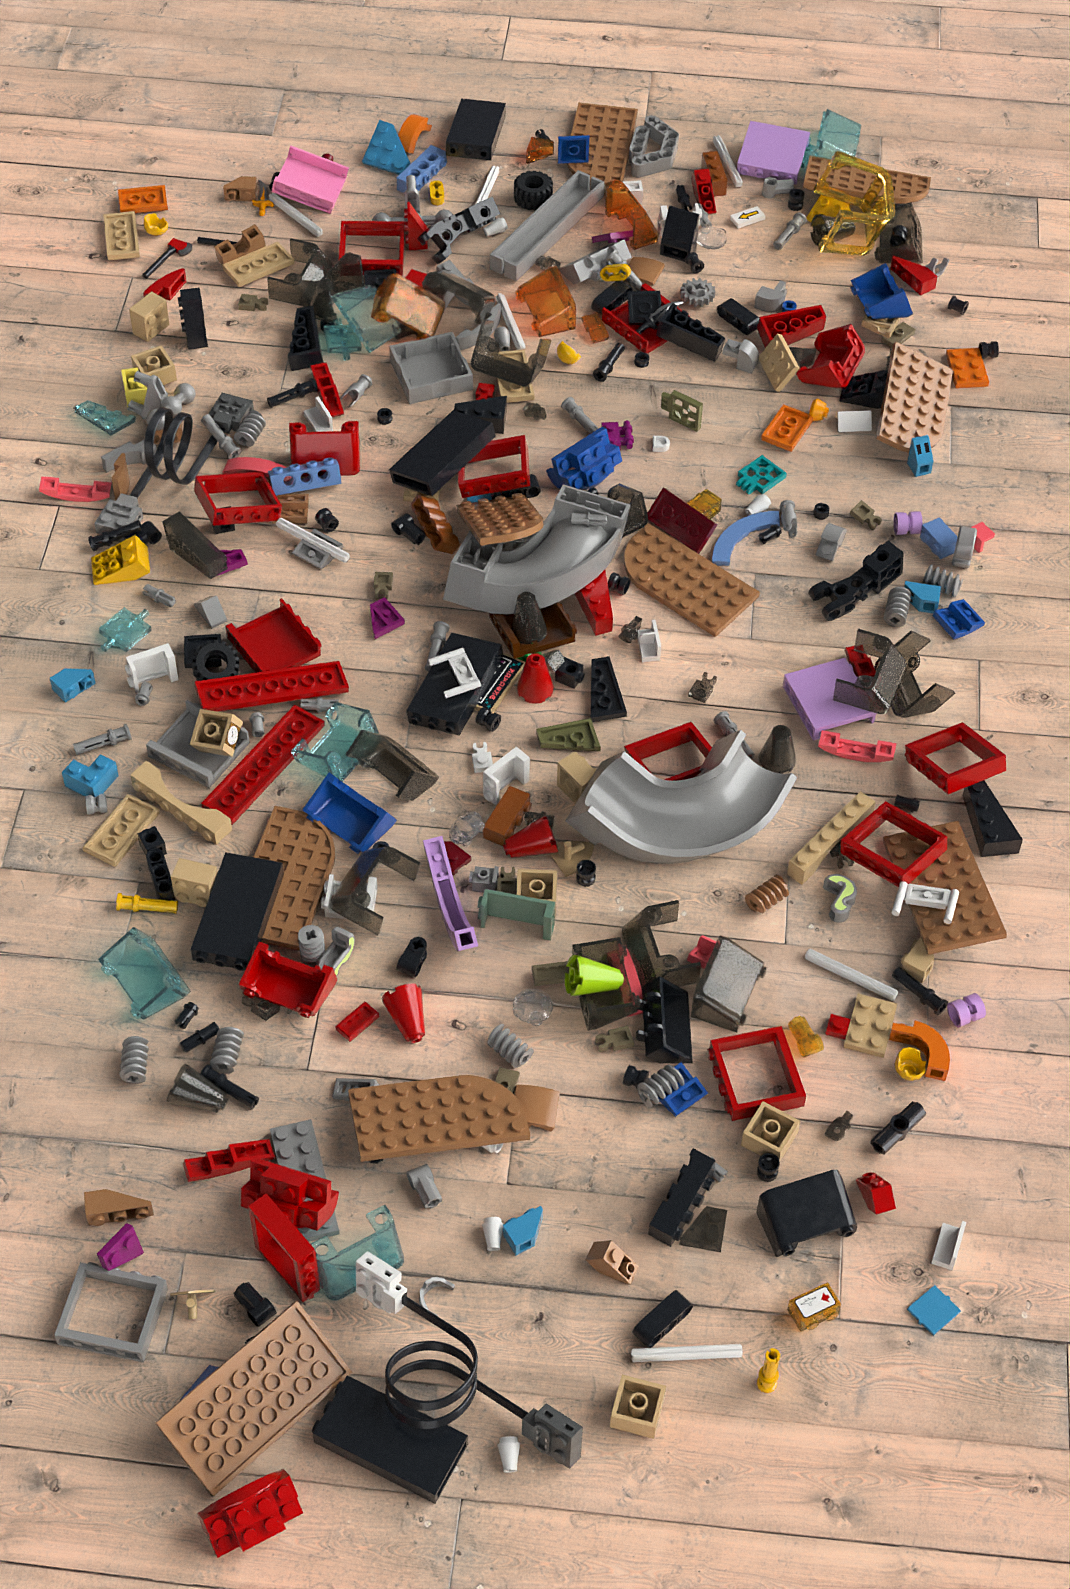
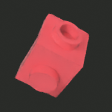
(702, 951)

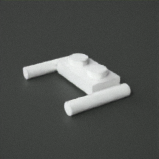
(462, 670)
(926, 897)

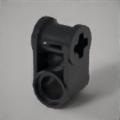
(413, 957)

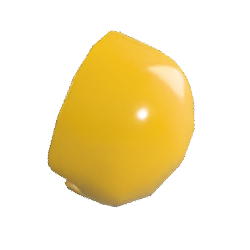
(154, 225)
(567, 354)
(909, 1064)

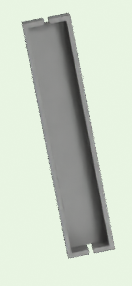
(546, 225)

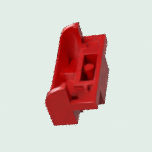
(288, 1191)
(251, 1513)

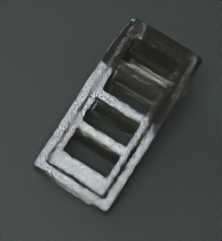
(553, 660)

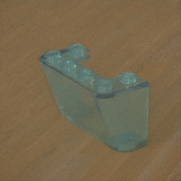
(837, 134)
(330, 751)
(338, 1269)

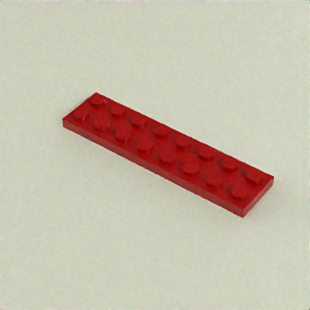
(271, 686)
(263, 763)

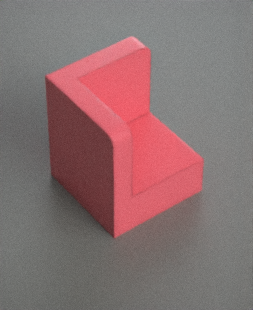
(983, 535)

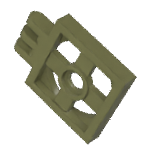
(668, 404)

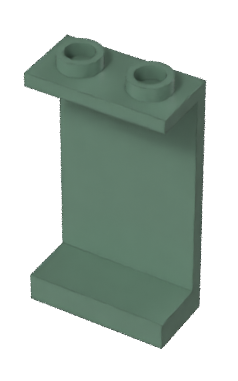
(518, 909)

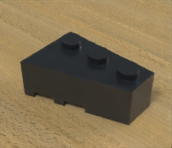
(193, 318)
(487, 409)

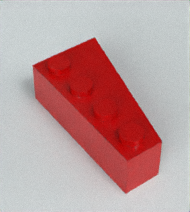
(792, 324)
(597, 605)

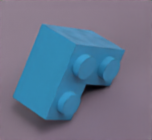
(91, 779)

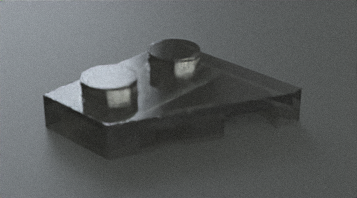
(706, 1230)

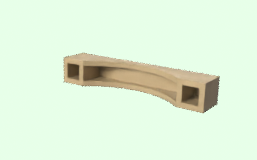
(208, 822)
(809, 858)
(918, 962)

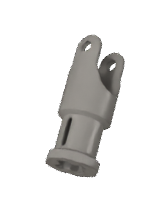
(357, 389)
(789, 517)

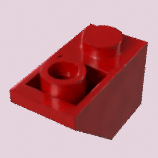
(876, 1193)

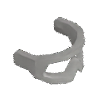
(932, 266)
(436, 1282)

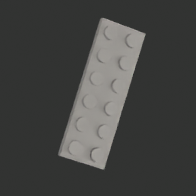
(298, 1149)

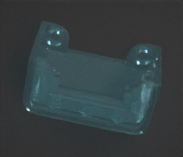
(357, 308)
(144, 973)

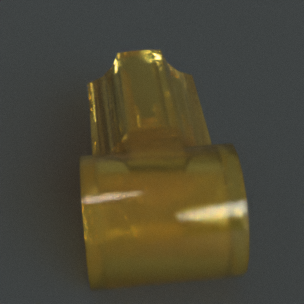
(807, 1041)

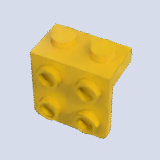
(827, 206)

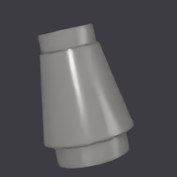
(502, 335)

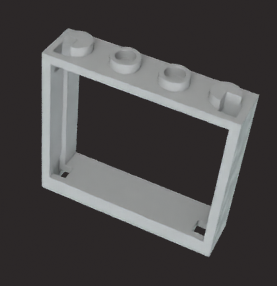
(103, 1344)

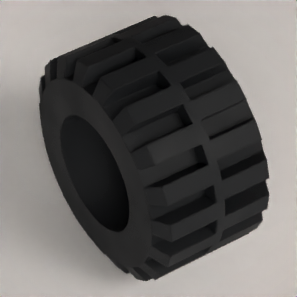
(532, 189)
(215, 650)

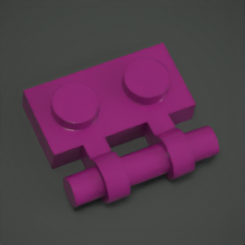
(615, 431)

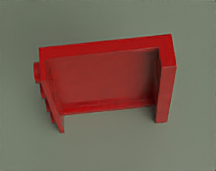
(619, 322)
(275, 640)

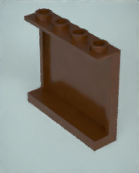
(559, 631)

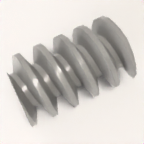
(250, 429)
(946, 582)
(897, 607)
(311, 944)
(508, 1047)
(226, 1049)
(134, 1059)
(658, 1083)

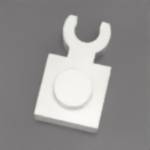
(481, 758)

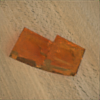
(595, 327)

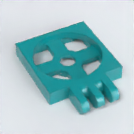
(750, 483)

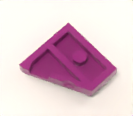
(120, 1248)

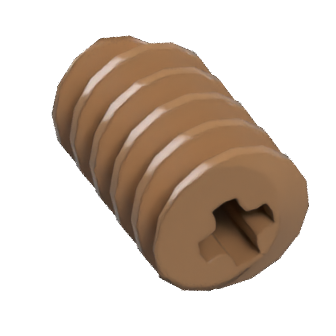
(767, 894)

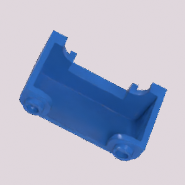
(881, 294)
(348, 814)

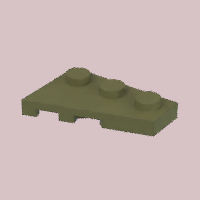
(570, 736)

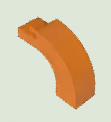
(411, 130)
(929, 1042)

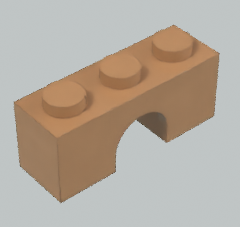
(251, 240)

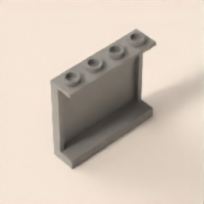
(176, 752)

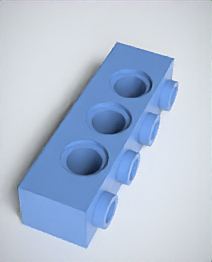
(423, 168)
(329, 478)

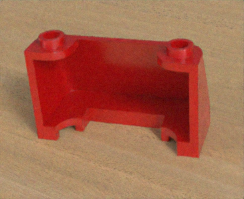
(837, 360)
(317, 446)
(287, 981)

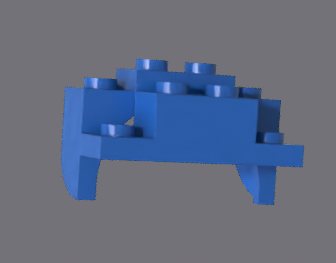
(592, 459)

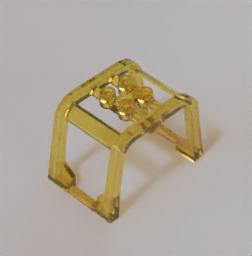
(874, 219)

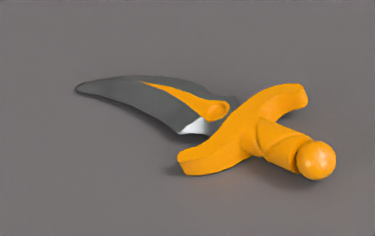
(263, 199)

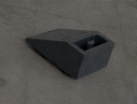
(679, 233)
(865, 390)

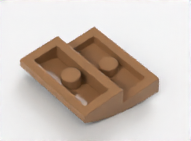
(646, 269)
(121, 477)
(294, 508)
(539, 1105)

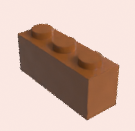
(719, 181)
(507, 815)

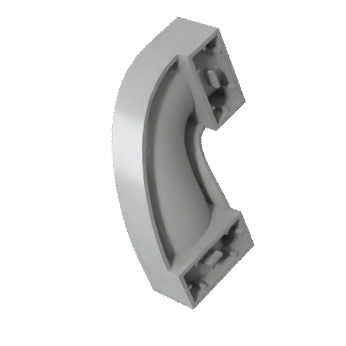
(548, 564)
(680, 818)

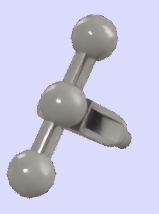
(412, 196)
(158, 397)

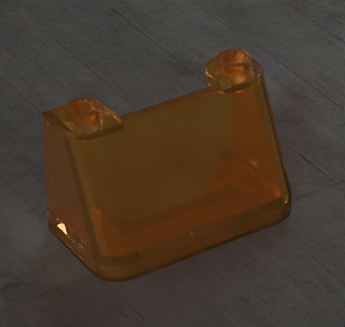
(622, 203)
(549, 302)
(409, 305)

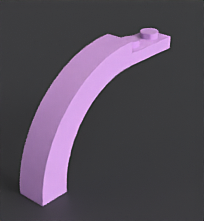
(456, 923)

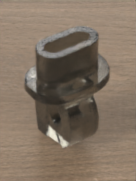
(546, 262)
(535, 411)
(629, 631)
(530, 817)
(840, 1123)

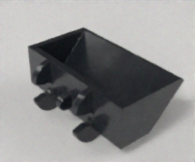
(665, 1022)

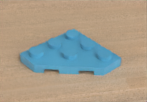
(386, 150)

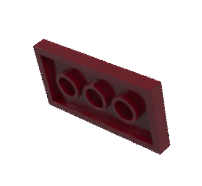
(681, 520)

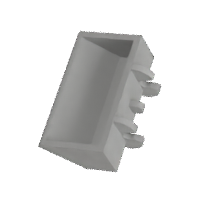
(591, 264)

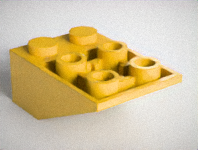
(121, 562)

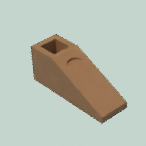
(111, 1206)

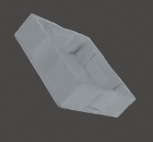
(431, 368)

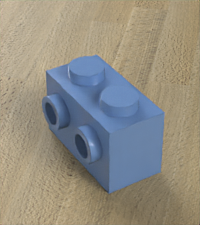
(939, 538)

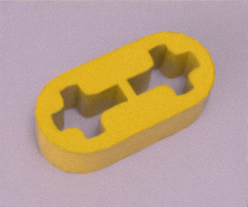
(436, 192)
(614, 269)

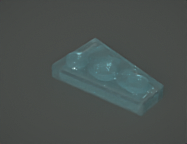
(106, 420)

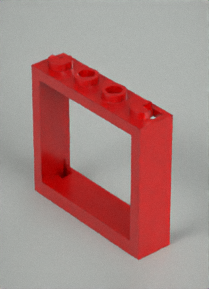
(375, 228)
(499, 482)
(237, 483)
(667, 740)
(992, 761)
(882, 867)
(747, 1110)
(284, 1247)

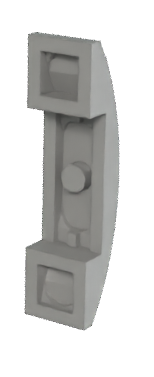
(468, 338)

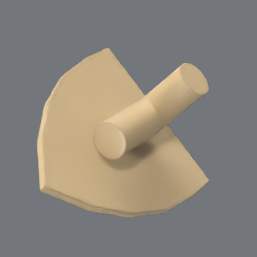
(571, 854)
(192, 1301)

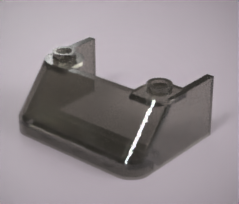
(299, 288)
(488, 361)
(875, 692)
(909, 698)
(394, 763)
(350, 898)
(644, 951)

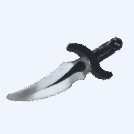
(650, 321)

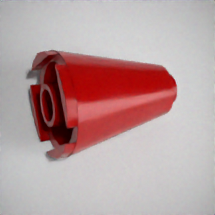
(535, 680)
(532, 840)
(406, 1010)

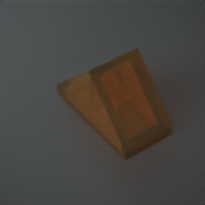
(539, 149)

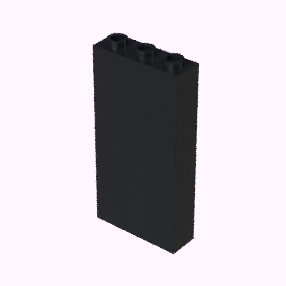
(475, 129)
(442, 453)
(450, 715)
(237, 911)
(369, 1435)

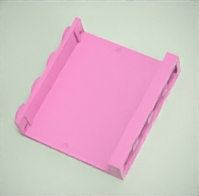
(310, 180)

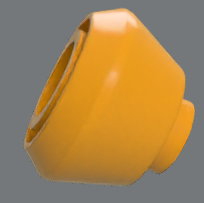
(818, 410)

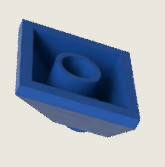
(573, 149)

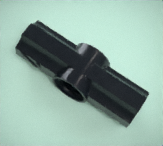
(890, 1135)

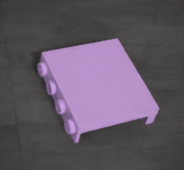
(772, 151)
(812, 696)

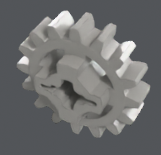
(697, 292)

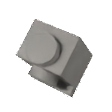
(484, 878)

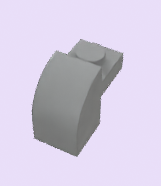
(769, 299)
(744, 352)
(831, 539)

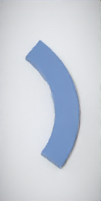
(738, 531)

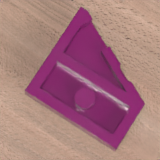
(612, 237)
(235, 559)
(384, 617)

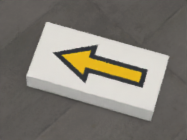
(747, 217)

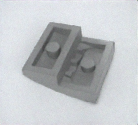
(314, 554)

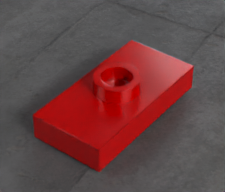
(357, 1021)

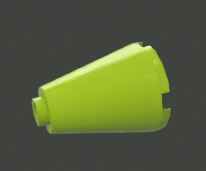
(590, 977)

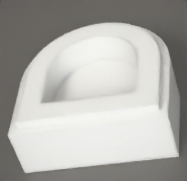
(660, 443)

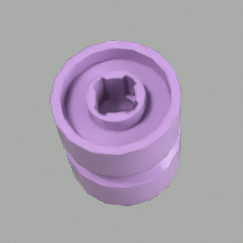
(907, 523)
(966, 1010)

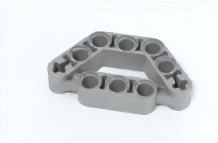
(656, 161)

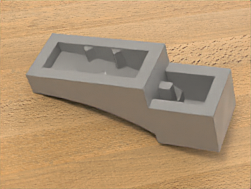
(133, 453)

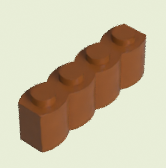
(435, 524)

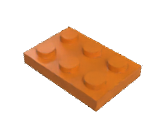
(143, 199)
(967, 368)
(787, 428)

